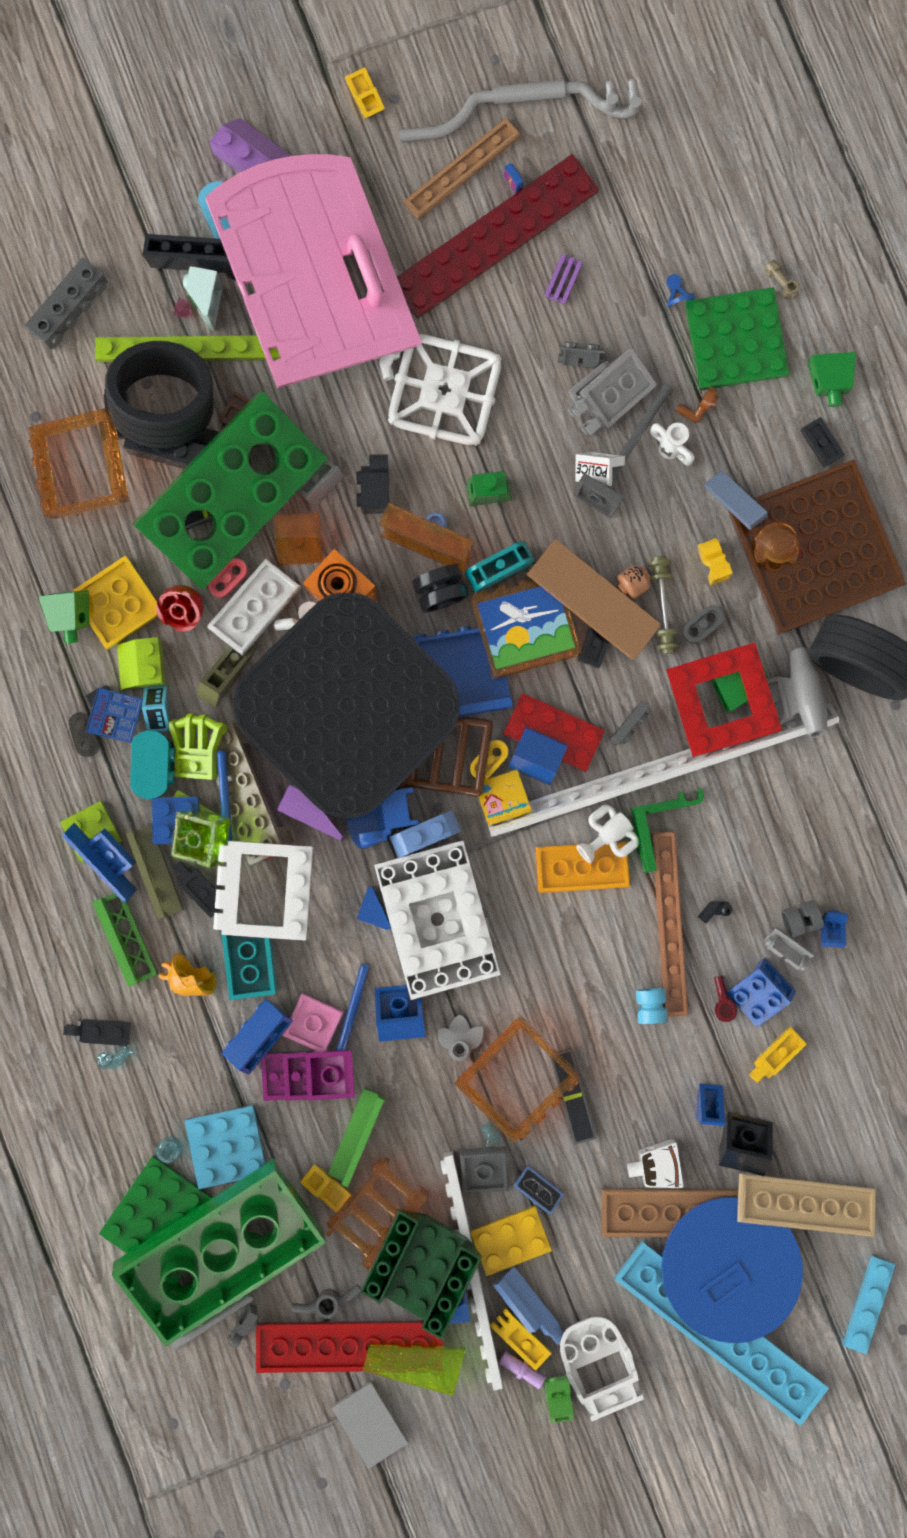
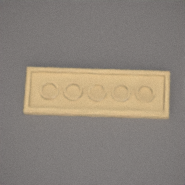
(806, 1205)

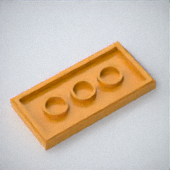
(566, 870)

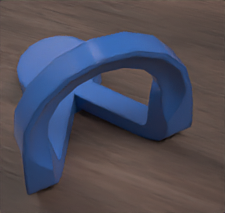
(673, 282)

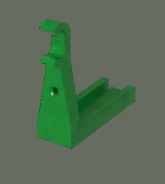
(641, 827)

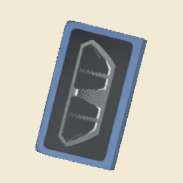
(538, 1189)

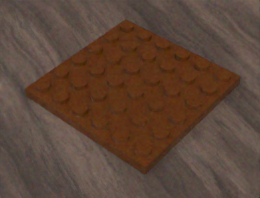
(841, 548)

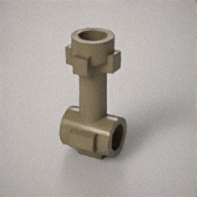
(790, 286)

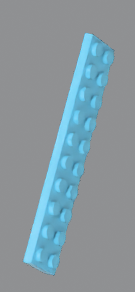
(755, 1362)

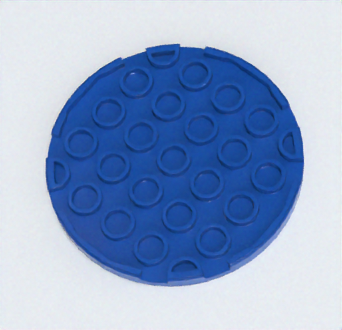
(710, 1242)

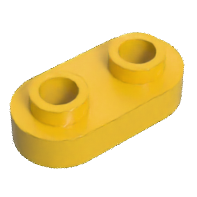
(493, 762)

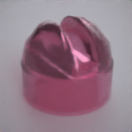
(182, 308)

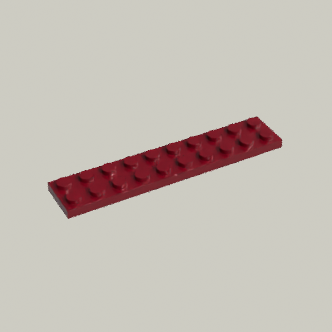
(496, 235)

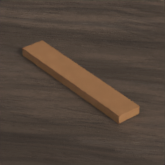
(462, 169)

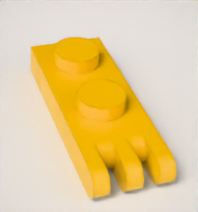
(520, 1340)

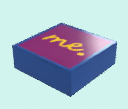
(513, 178)

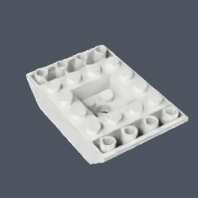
(443, 954)

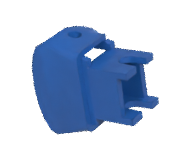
(378, 824)

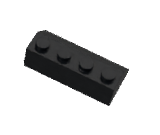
(176, 456)

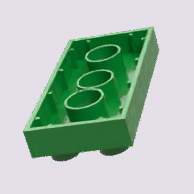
(230, 490)
(218, 1253)

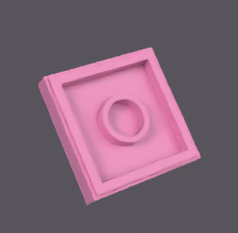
(313, 1023)

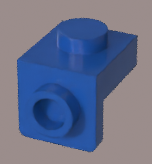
(834, 929)

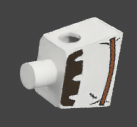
(658, 1166)

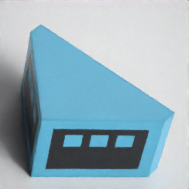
(156, 708)

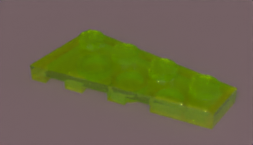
(423, 1367)

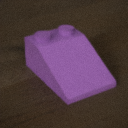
(301, 808)

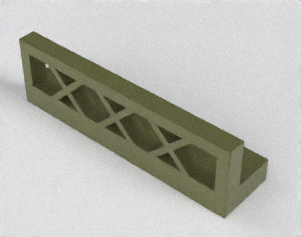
(155, 872)

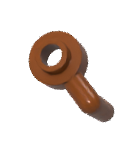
(708, 400)

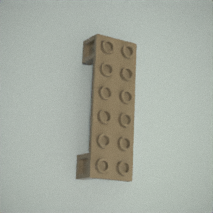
(247, 802)

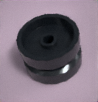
(440, 588)

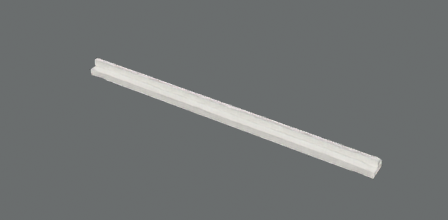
(647, 775)

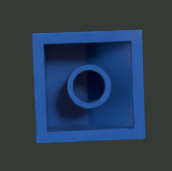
(397, 1014)

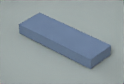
(736, 500)

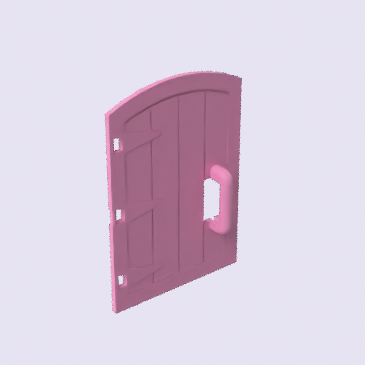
(289, 240)

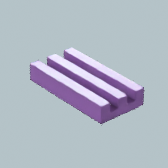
(570, 262)

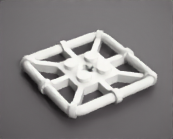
(454, 401)

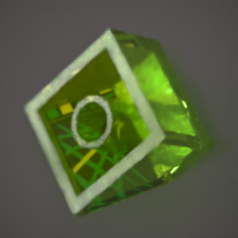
(199, 836)

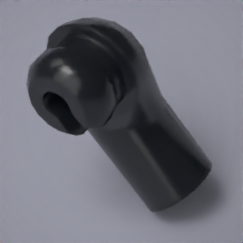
(715, 908)

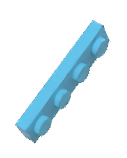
(868, 1304)

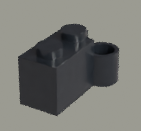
(374, 485)

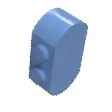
(425, 834)

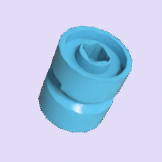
(651, 1005)

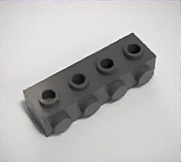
(66, 303)

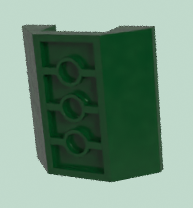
(423, 1269)

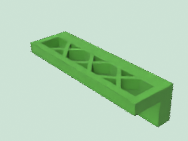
(117, 943)
(356, 1136)

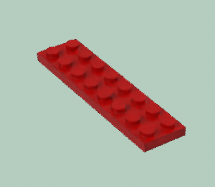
(331, 1345)

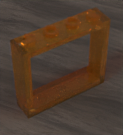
(112, 457)
(538, 1113)

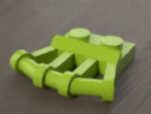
(200, 761)

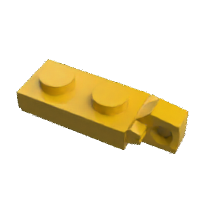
(777, 1055)

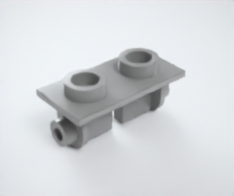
(784, 945)

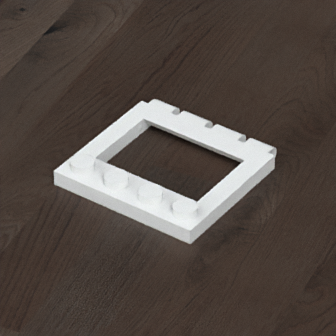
(296, 896)

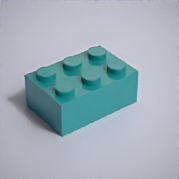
(249, 966)

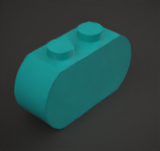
(500, 567)
(151, 765)

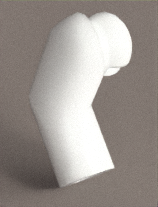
(385, 365)

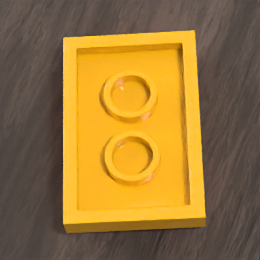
(510, 1240)

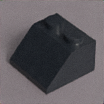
(746, 1144)

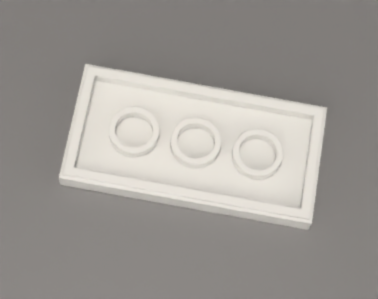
(254, 607)

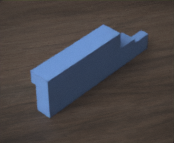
(527, 1305)

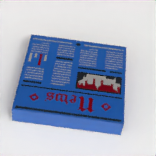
(114, 715)

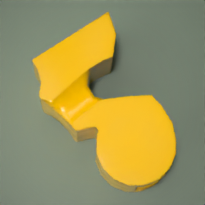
(712, 557)

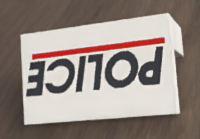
(598, 466)

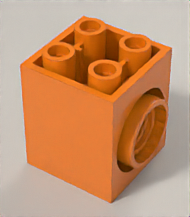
(335, 571)

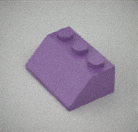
(244, 146)

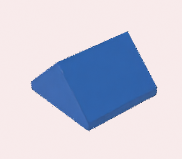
(538, 755)

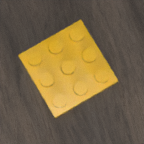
(118, 602)

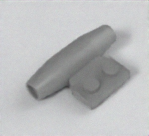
(801, 694)

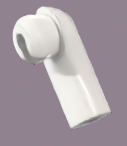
(284, 624)

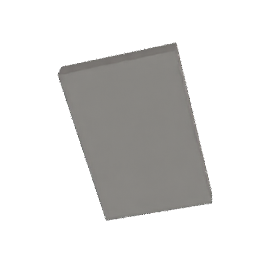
(369, 1424)

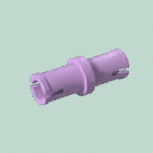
(522, 1369)

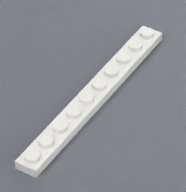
(478, 1302)

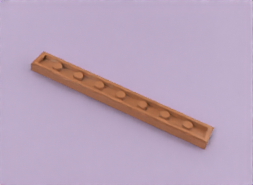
(670, 923)

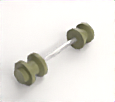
(659, 566)

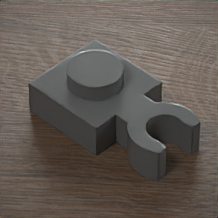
(246, 1322)

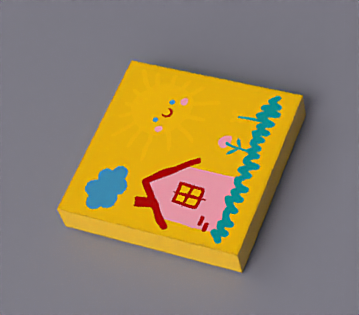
(504, 798)

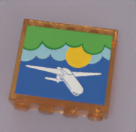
(523, 628)

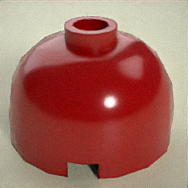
(180, 607)

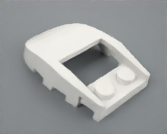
(587, 1343)

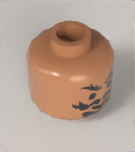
(633, 581)

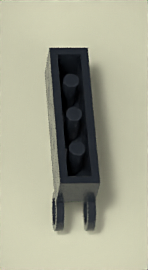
(185, 251)

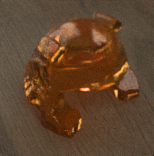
(777, 543)

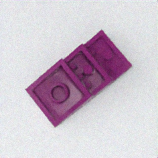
(308, 1075)

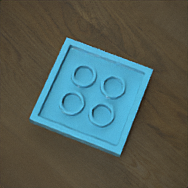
(225, 1146)

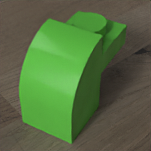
(559, 1399)

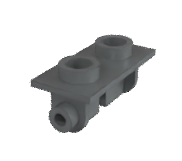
(572, 353)

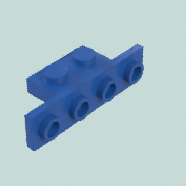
(104, 857)

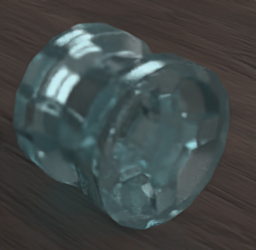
(174, 1149)

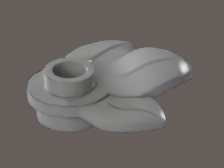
(460, 1034)

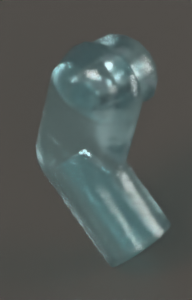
(113, 1061)
(493, 1138)

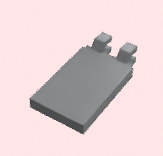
(613, 392)

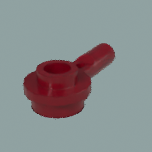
(725, 1009)

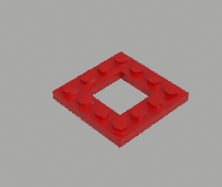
(749, 665)

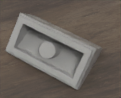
(320, 483)

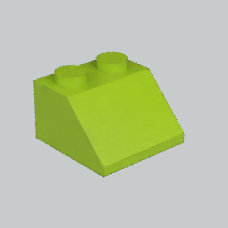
(141, 663)

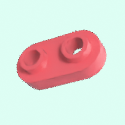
(227, 578)

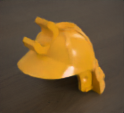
(188, 980)

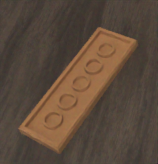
(593, 599)
(650, 1211)

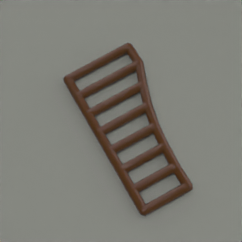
(456, 787)

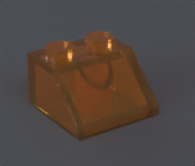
(298, 538)

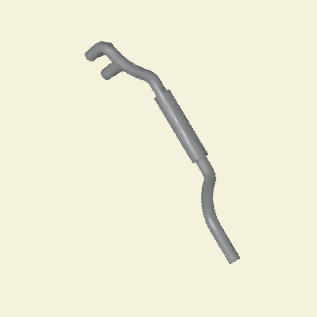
(532, 92)

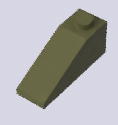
(223, 675)

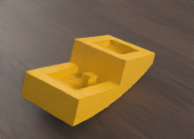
(364, 93)
(326, 1188)

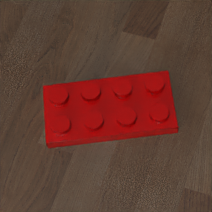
(577, 734)

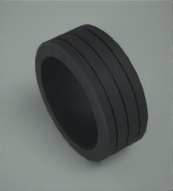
(159, 359)
(862, 656)

